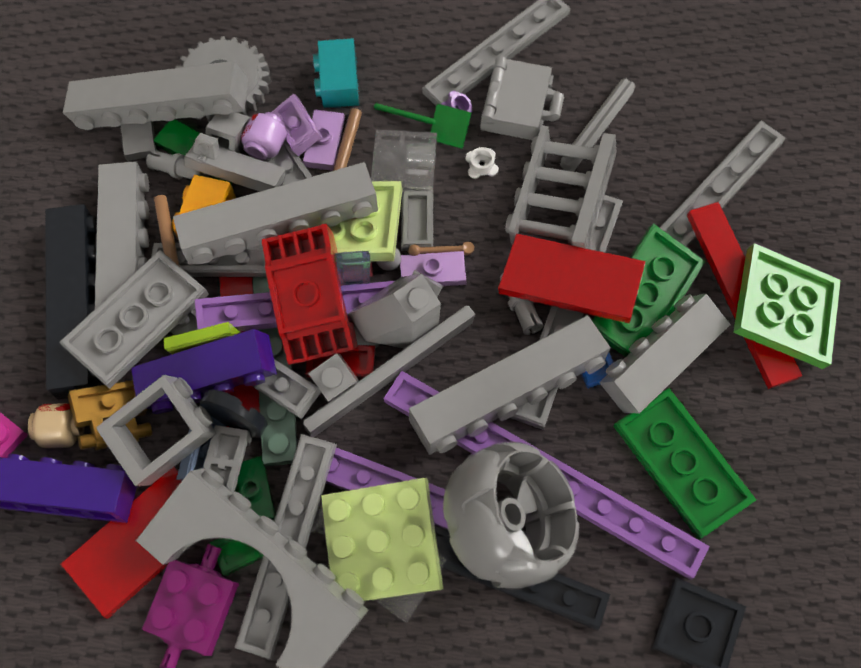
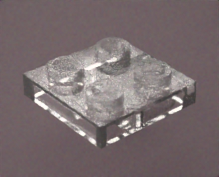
(405, 158)

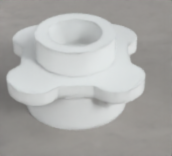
(481, 155)

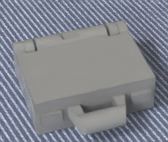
(518, 99)

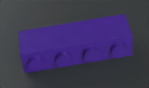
(215, 365)
(65, 489)

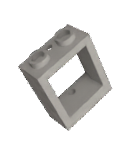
(128, 451)

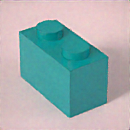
(337, 73)

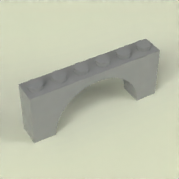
(320, 607)

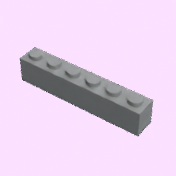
(157, 95)
(277, 211)
(120, 226)
(508, 385)

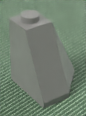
(398, 313)

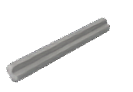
(600, 121)

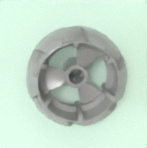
(489, 532)

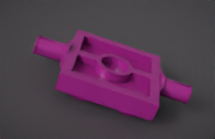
(190, 607)

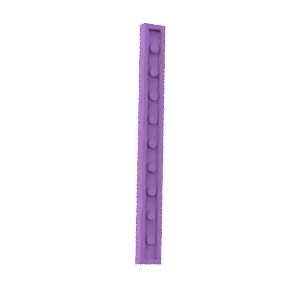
(592, 500)

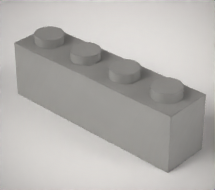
(664, 353)

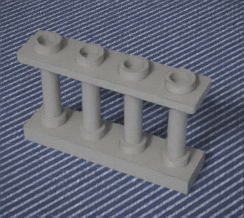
(586, 208)

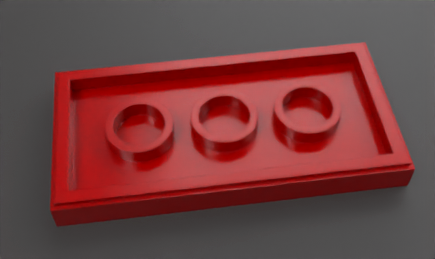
(572, 278)
(112, 562)

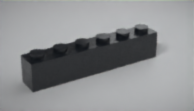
(69, 293)

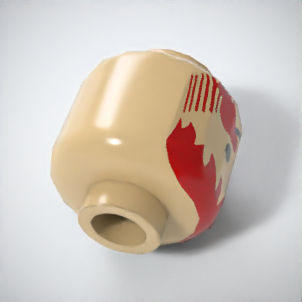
(53, 426)

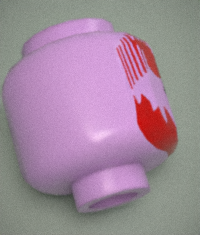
(263, 136)

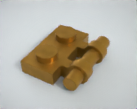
(98, 403)

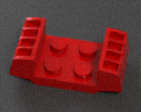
(307, 294)

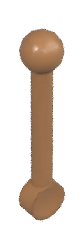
(467, 247)

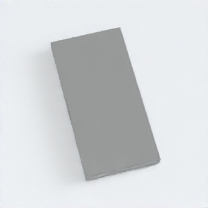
(133, 319)

